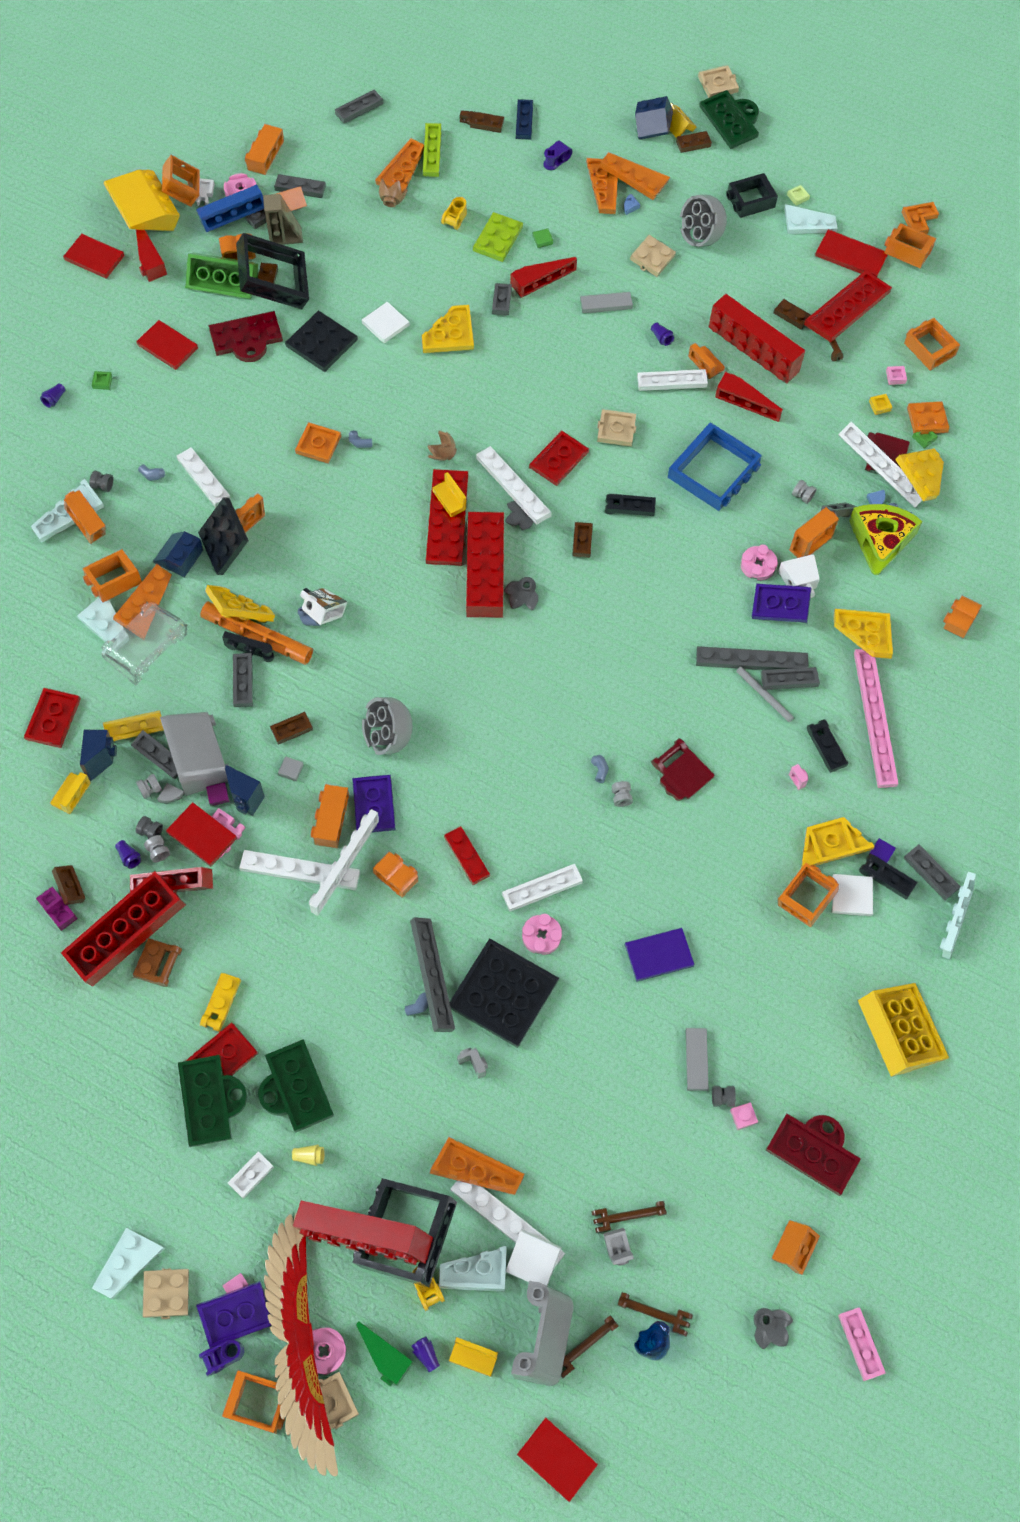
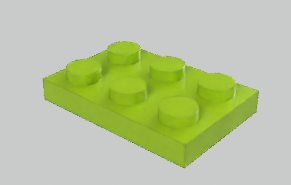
(498, 236)

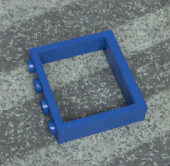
(714, 433)

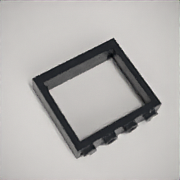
(268, 290)
(438, 1231)

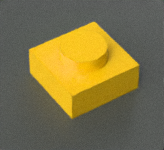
(880, 404)

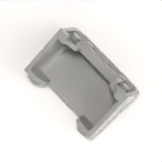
(194, 750)
(546, 1363)

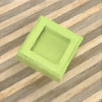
(798, 195)

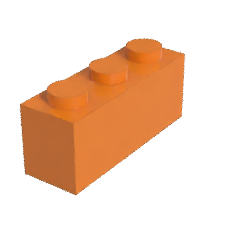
(264, 149)
(330, 816)

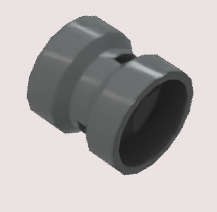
(98, 480)
(148, 828)
(723, 1096)

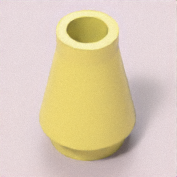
(310, 1155)

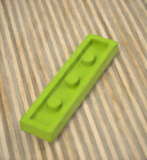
(432, 148)

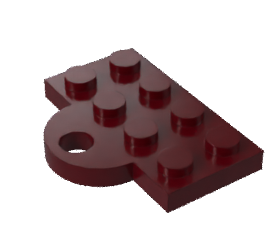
(246, 335)
(815, 1151)

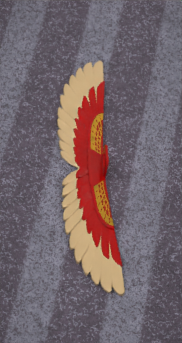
(298, 1380)

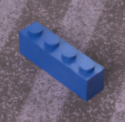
(231, 208)

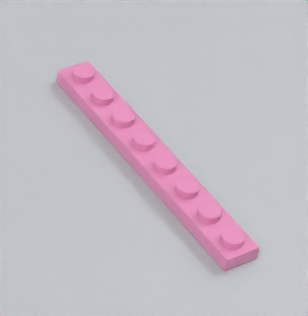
(876, 719)

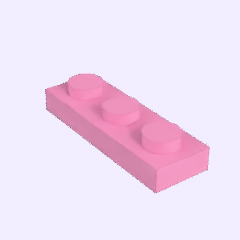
(861, 1344)

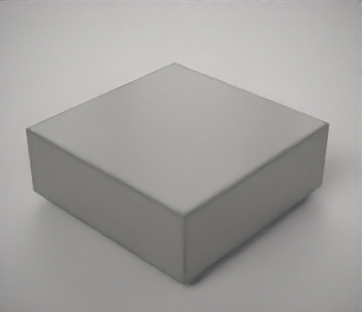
(290, 768)

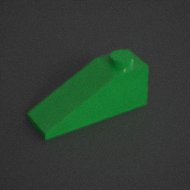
(388, 1360)

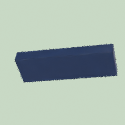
(524, 119)

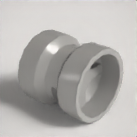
(804, 491)
(144, 787)
(622, 794)
(156, 847)

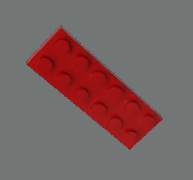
(847, 306)
(446, 532)

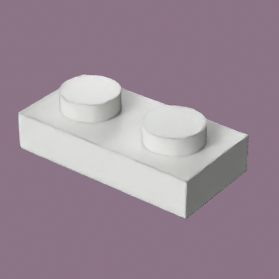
(251, 1175)

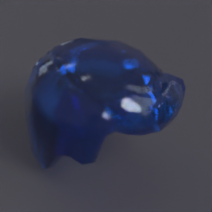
(654, 1341)

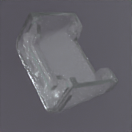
(143, 641)

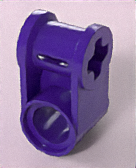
(556, 155)
(217, 1357)

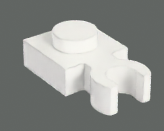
(206, 190)

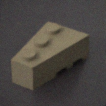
(281, 223)

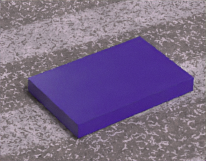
(781, 603)
(374, 794)
(659, 954)
(234, 1314)

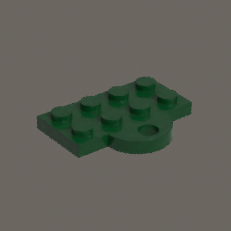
(731, 117)
(295, 1087)
(208, 1100)

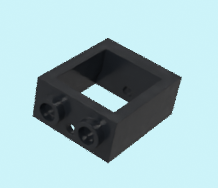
(759, 181)

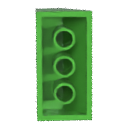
(216, 274)

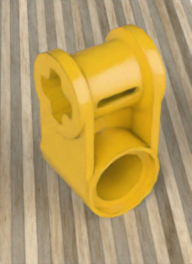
(455, 213)
(425, 1292)

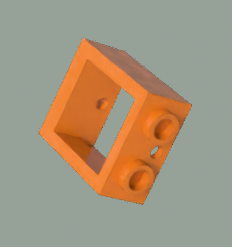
(184, 193)
(906, 252)
(949, 344)
(84, 516)
(814, 533)
(117, 585)
(798, 910)
(235, 1397)

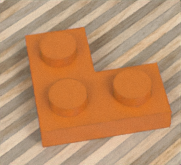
(918, 215)

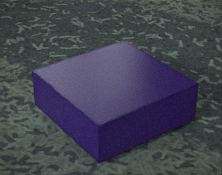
(883, 850)

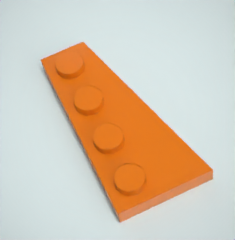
(637, 176)
(149, 590)

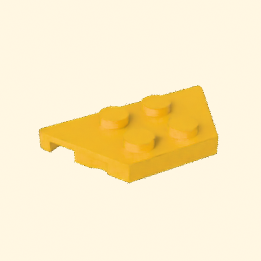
(832, 842)

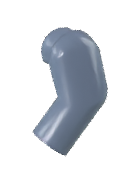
(357, 441)
(151, 474)
(306, 619)
(602, 766)
(420, 1005)

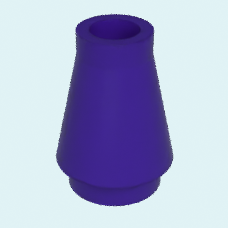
(662, 334)
(52, 395)
(128, 855)
(425, 1352)

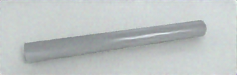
(767, 696)

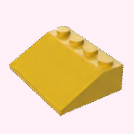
(142, 201)
(902, 1028)

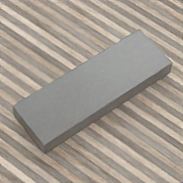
(606, 302)
(696, 1059)

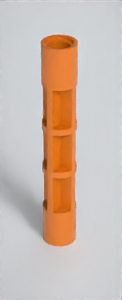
(253, 630)

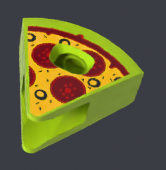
(883, 532)

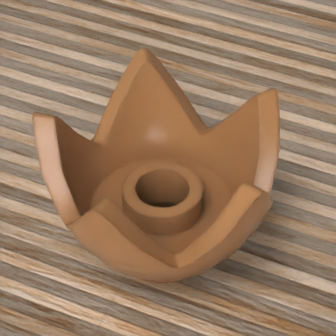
(393, 195)
(445, 450)

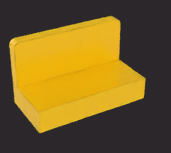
(680, 122)
(450, 496)
(70, 792)
(473, 1357)

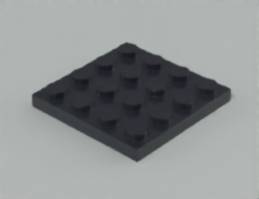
(503, 992)

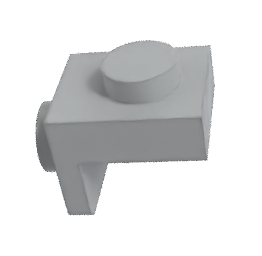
(479, 1063)
(618, 1247)

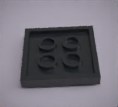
(321, 341)
(223, 536)

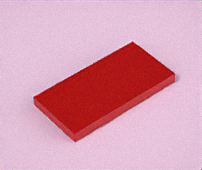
(851, 253)

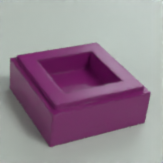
(217, 794)

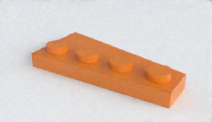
(402, 165)
(603, 185)
(473, 1167)

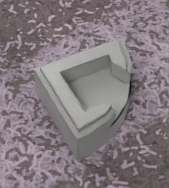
(170, 794)

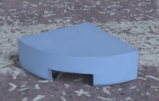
(631, 204)
(876, 497)

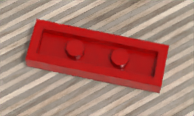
(466, 855)

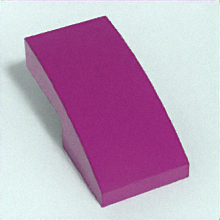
(56, 909)

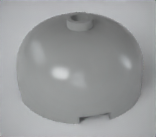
(706, 218)
(395, 724)

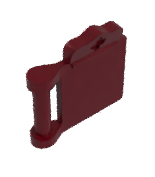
(889, 445)
(685, 774)

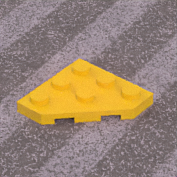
(450, 332)
(923, 471)
(241, 606)
(867, 630)

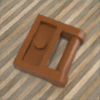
(151, 960)

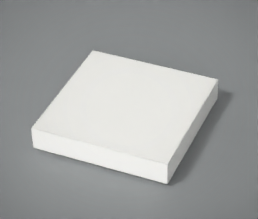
(385, 322)
(853, 896)
(533, 1258)

